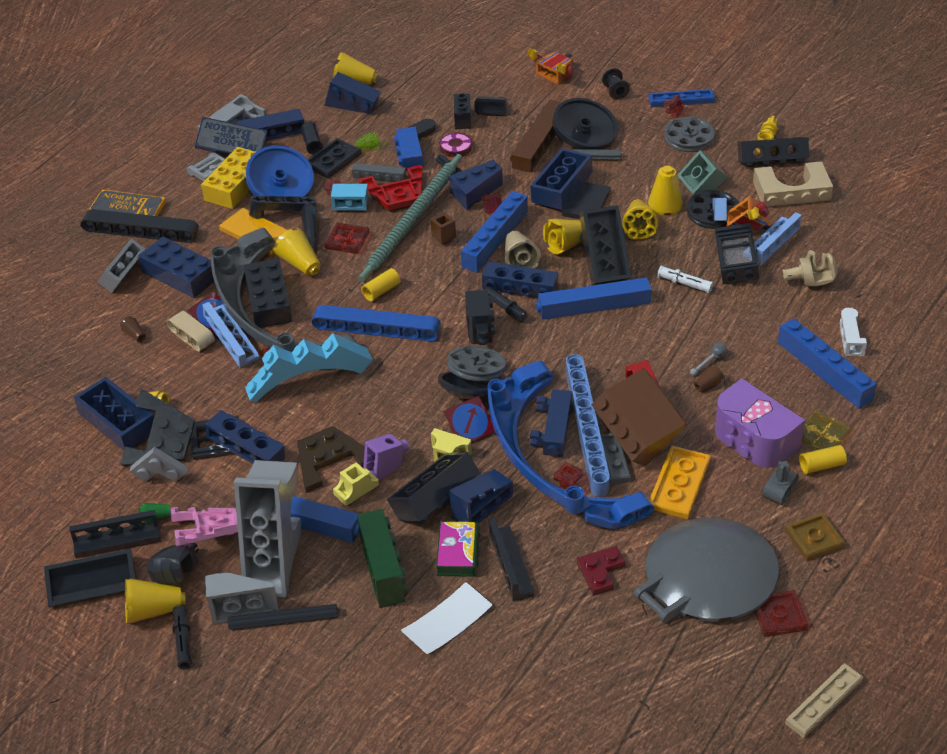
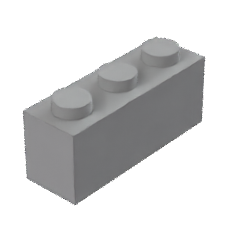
(121, 265)

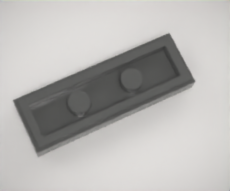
(615, 460)

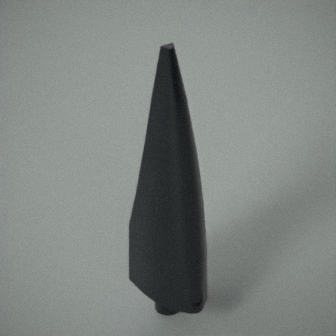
(310, 225)

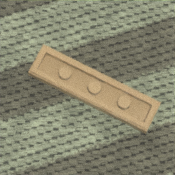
(824, 700)

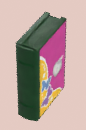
(458, 549)

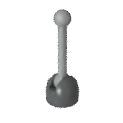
(718, 351)

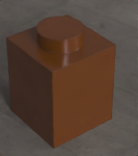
(443, 228)

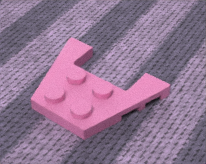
(208, 524)

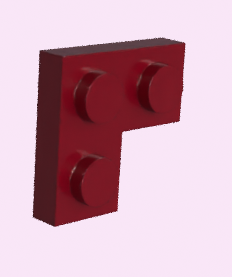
(596, 568)

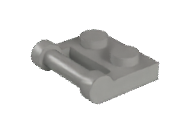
(205, 167)

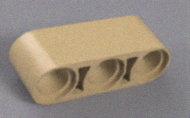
(190, 331)

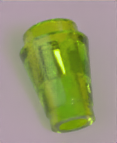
(367, 141)

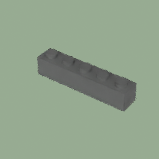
(379, 172)

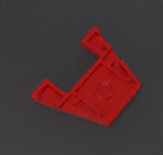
(398, 193)

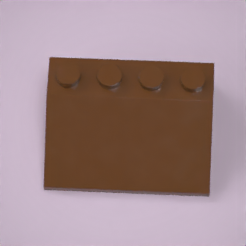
(639, 416)

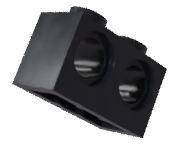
(462, 111)

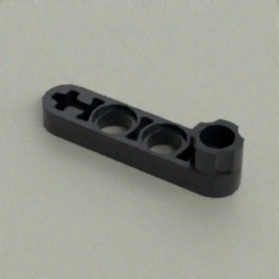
(259, 204)

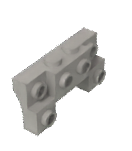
(238, 109)

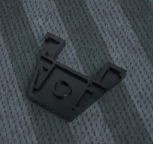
(169, 432)

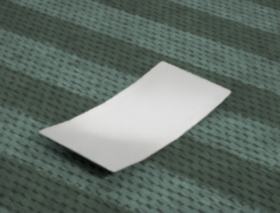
(447, 619)

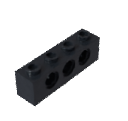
(799, 144)

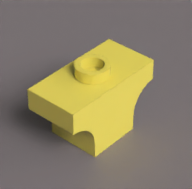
(448, 443)
(354, 483)

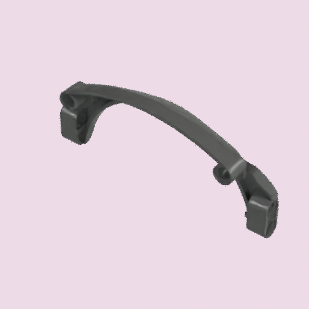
(230, 277)

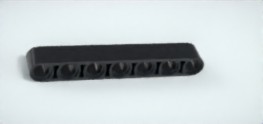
(139, 225)

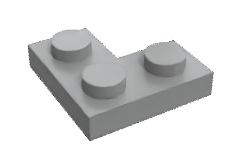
(158, 462)

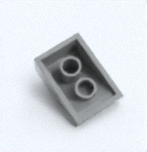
(238, 595)

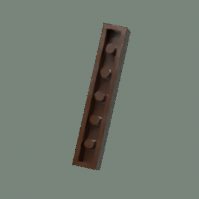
(535, 140)

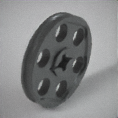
(693, 131)
(489, 365)

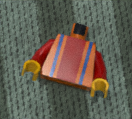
(552, 67)
(749, 212)

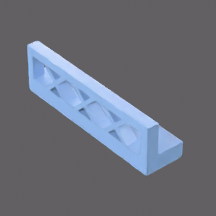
(781, 232)
(227, 337)

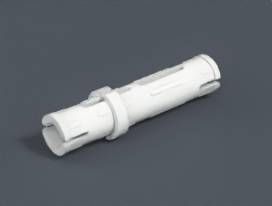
(677, 276)

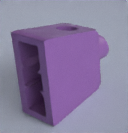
(384, 455)

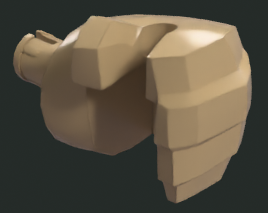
(811, 273)

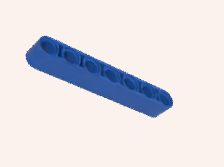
(376, 323)

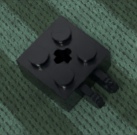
(479, 317)

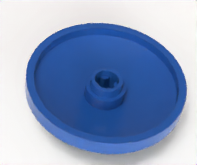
(279, 172)

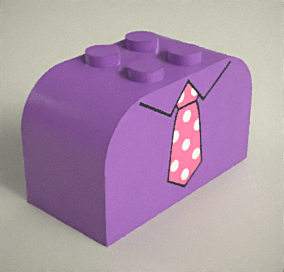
(757, 425)

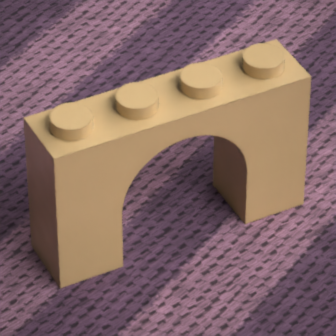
(774, 193)

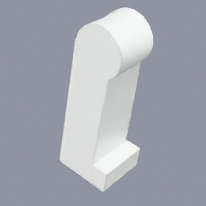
(852, 343)

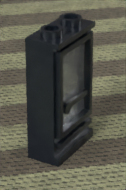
(736, 253)

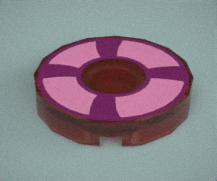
(455, 144)

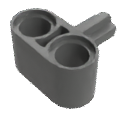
(780, 483)

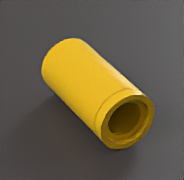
(380, 284)
(822, 459)

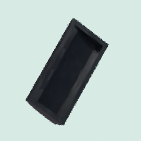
(88, 577)

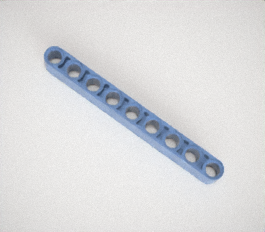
(587, 426)

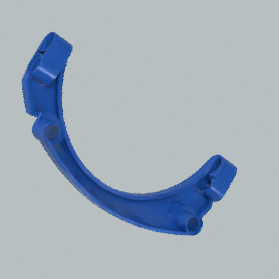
(506, 404)

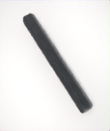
(282, 616)

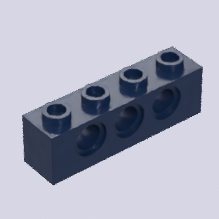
(519, 279)
(243, 439)

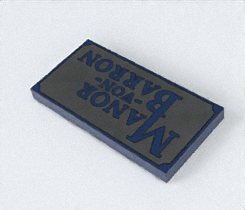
(225, 137)

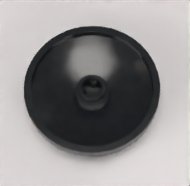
(585, 124)

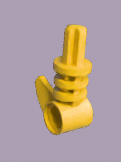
(768, 131)

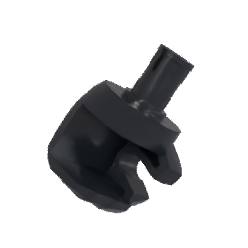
(171, 562)

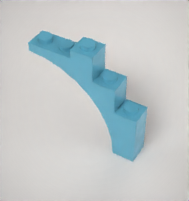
(307, 357)

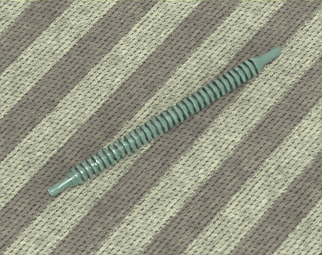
(410, 218)

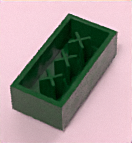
(382, 558)

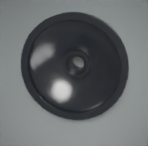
(461, 387)

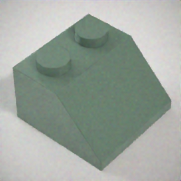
(702, 173)

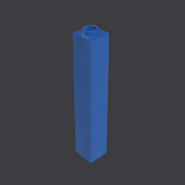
(593, 298)
(325, 519)

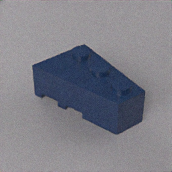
(351, 95)
(476, 182)
(480, 496)

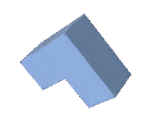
(720, 208)

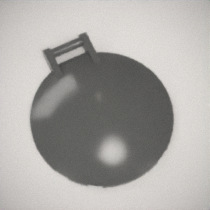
(709, 570)

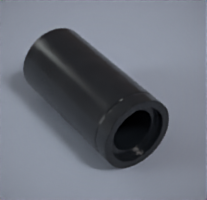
(311, 137)

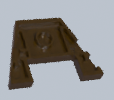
(323, 450)

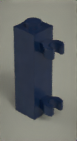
(557, 422)

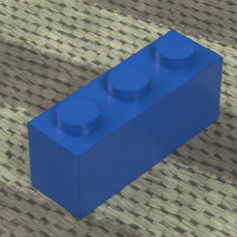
(408, 147)

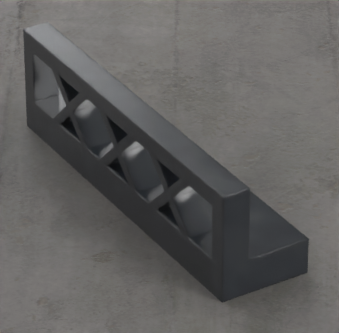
(115, 537)
(510, 561)

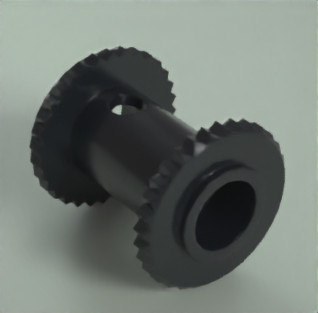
(618, 87)

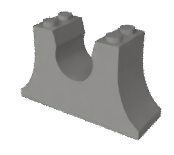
(265, 523)

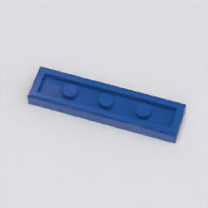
(687, 97)

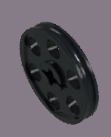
(706, 208)

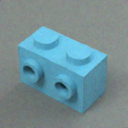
(349, 197)

